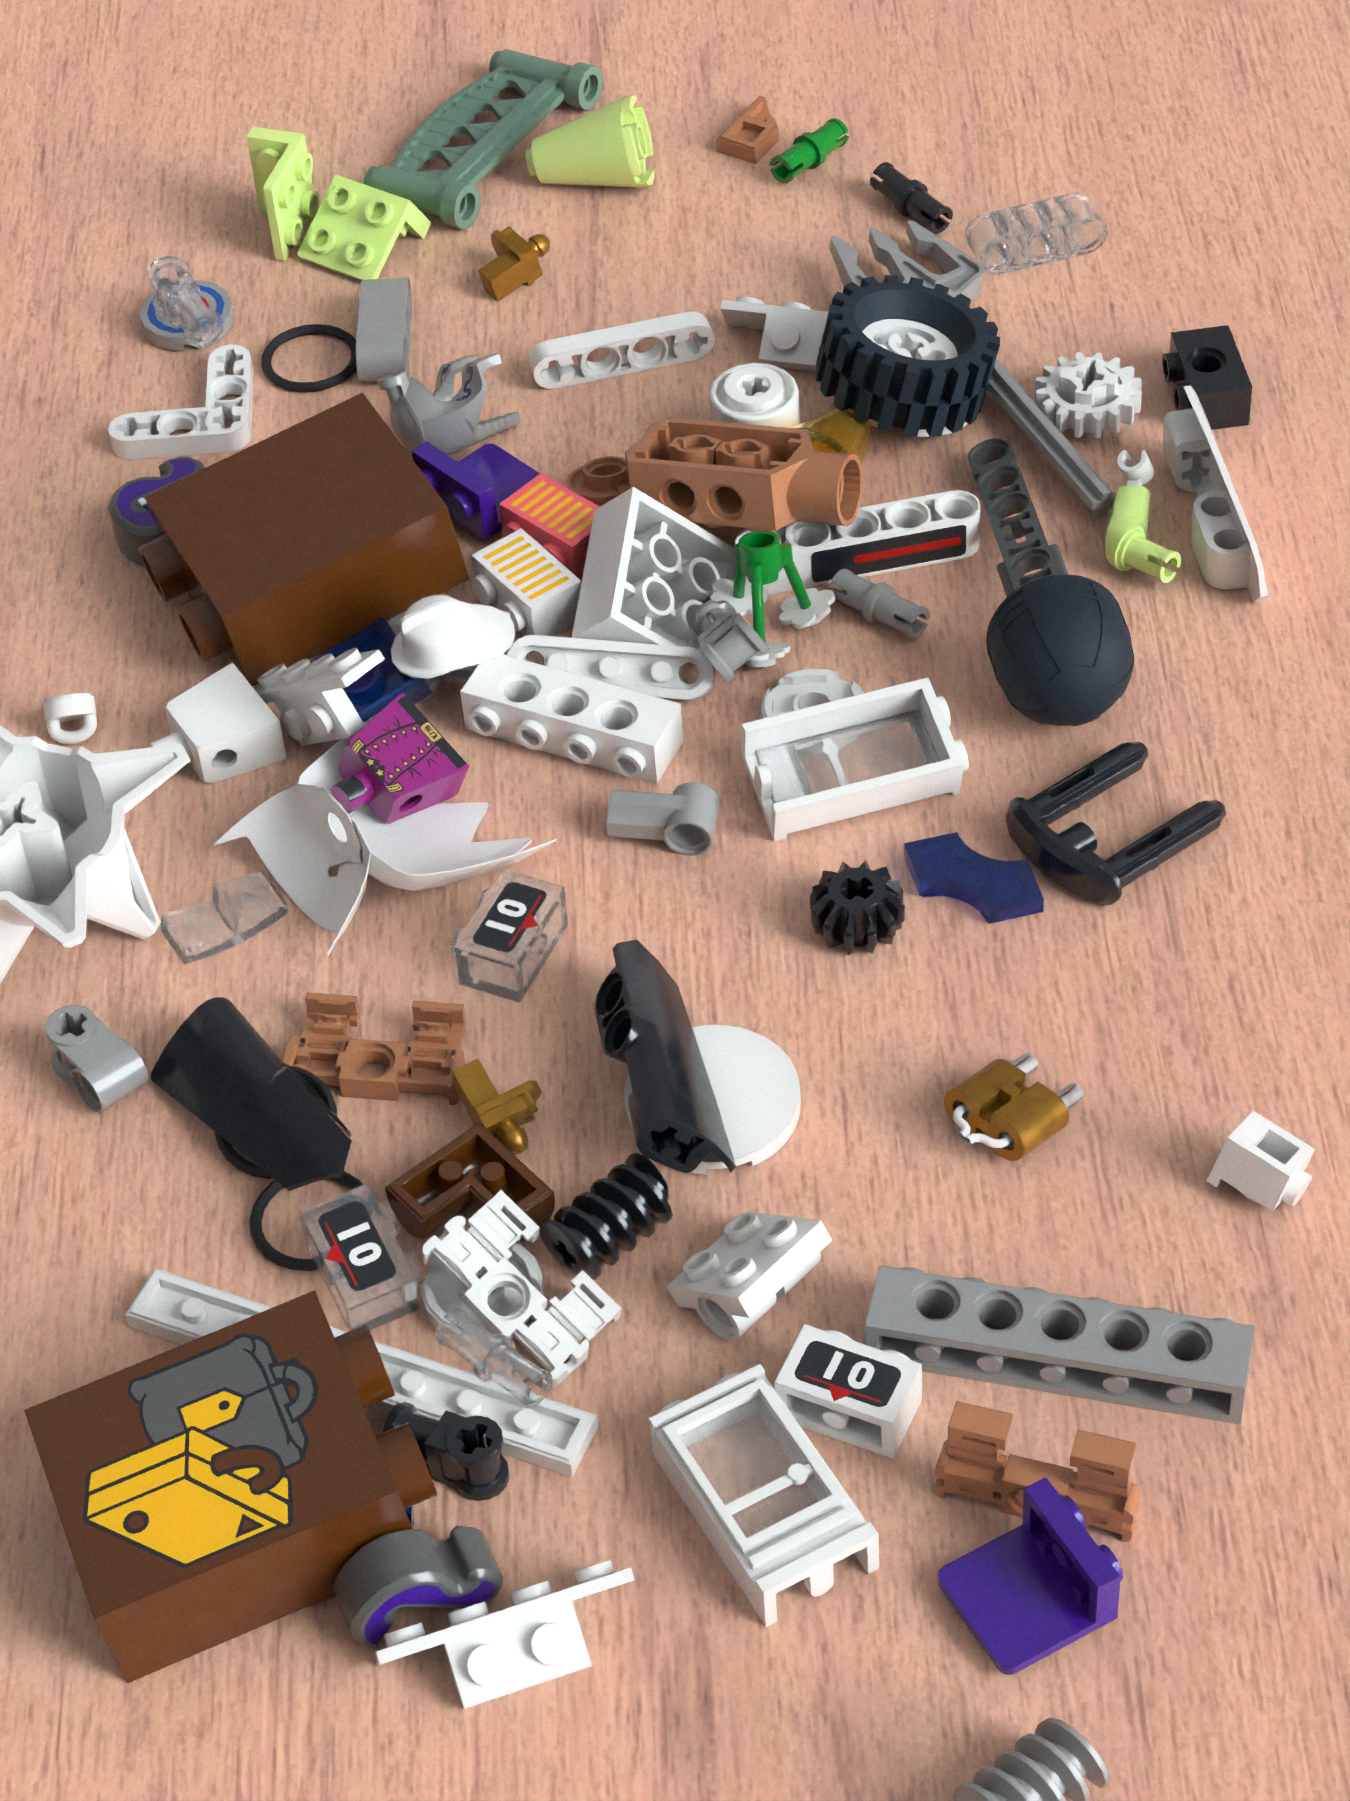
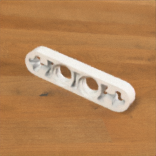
(621, 342)

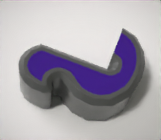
(129, 510)
(413, 1571)

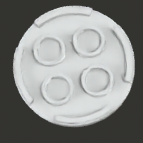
(753, 1090)

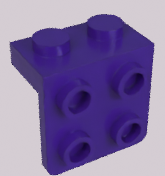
(474, 484)
(1035, 1583)

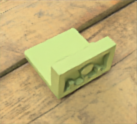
(283, 185)
(359, 228)

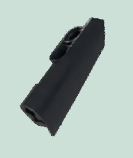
(650, 1031)
(251, 1097)

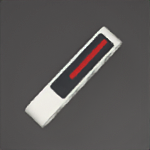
(883, 539)

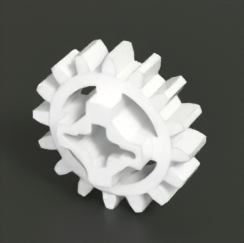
(1089, 394)

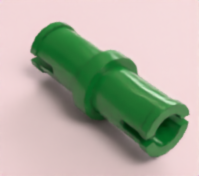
(809, 150)

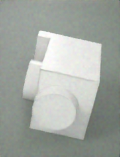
(1263, 1163)

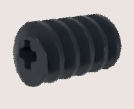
(608, 1216)

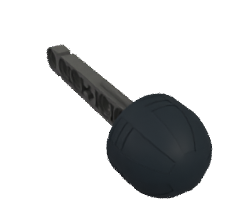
(1057, 635)

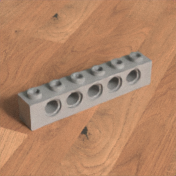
(1083, 1364)

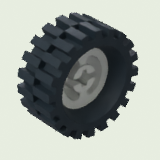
(906, 355)

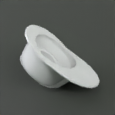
(449, 635)

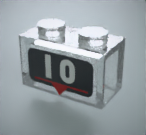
(510, 935)
(361, 1259)

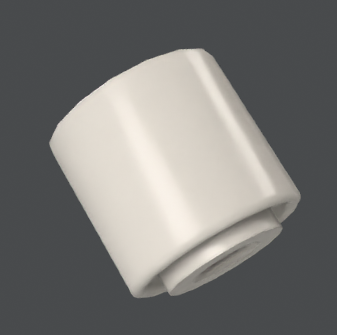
(755, 396)

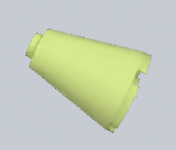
(596, 149)

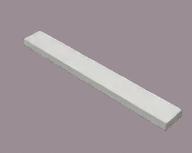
(543, 1435)

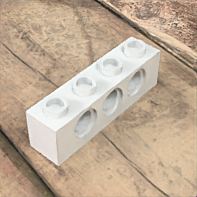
(573, 717)

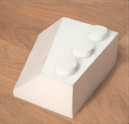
(647, 573)

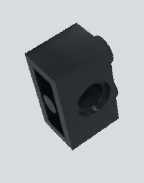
(1214, 370)

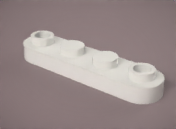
(630, 665)

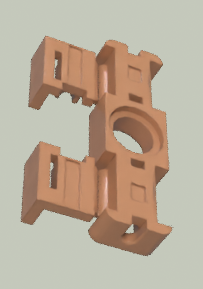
(423, 1071)
(974, 1468)

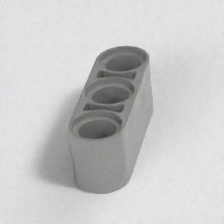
(383, 328)

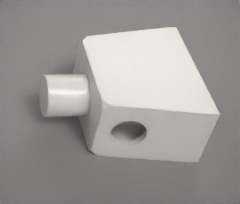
(224, 727)

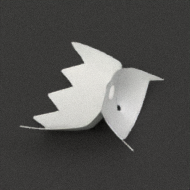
(309, 831)

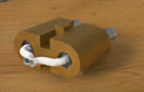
(1007, 1110)

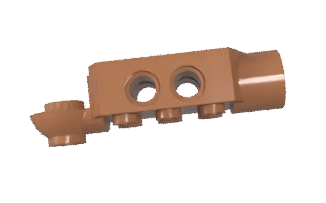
(730, 475)

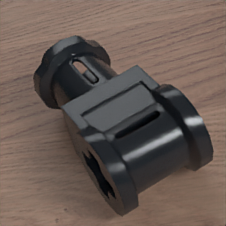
(456, 1445)

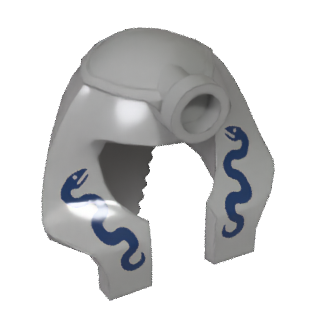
(439, 417)

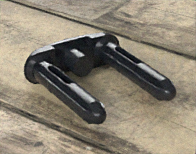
(1070, 854)

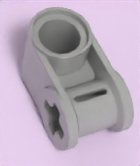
(93, 1057)

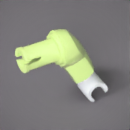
(1128, 524)

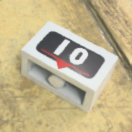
(850, 1390)

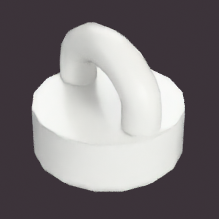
(70, 708)

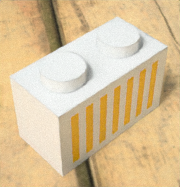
(527, 583)

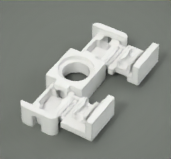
(546, 1335)

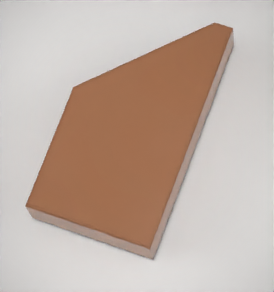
(750, 133)

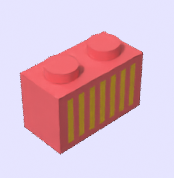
(553, 518)

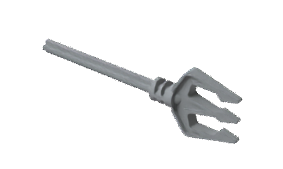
(966, 277)

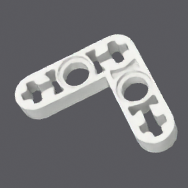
(133, 432)

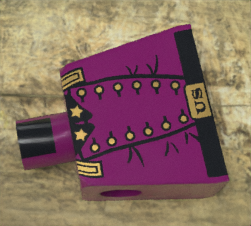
(398, 765)

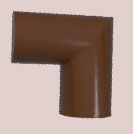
(466, 1173)

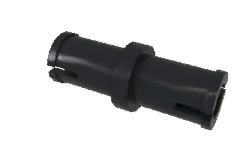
(911, 198)

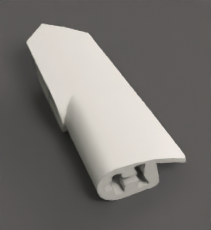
(1219, 525)

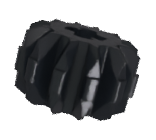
(857, 907)

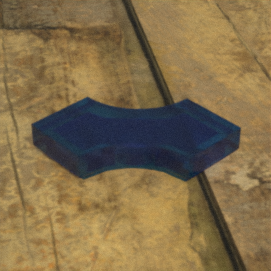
(992, 886)

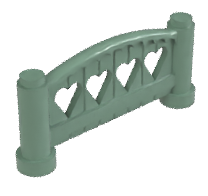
(453, 191)

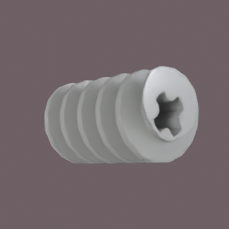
(1040, 1768)

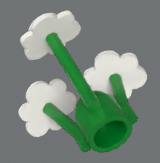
(761, 559)

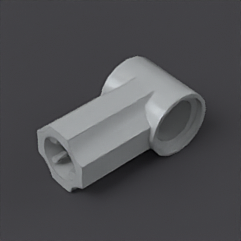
(680, 819)

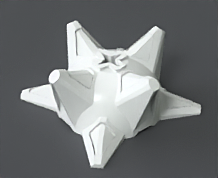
(68, 842)

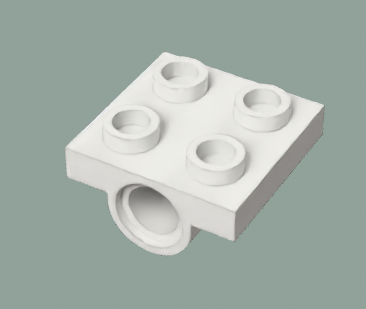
(748, 1270)

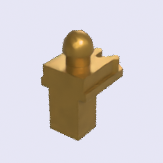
(515, 263)
(497, 1113)

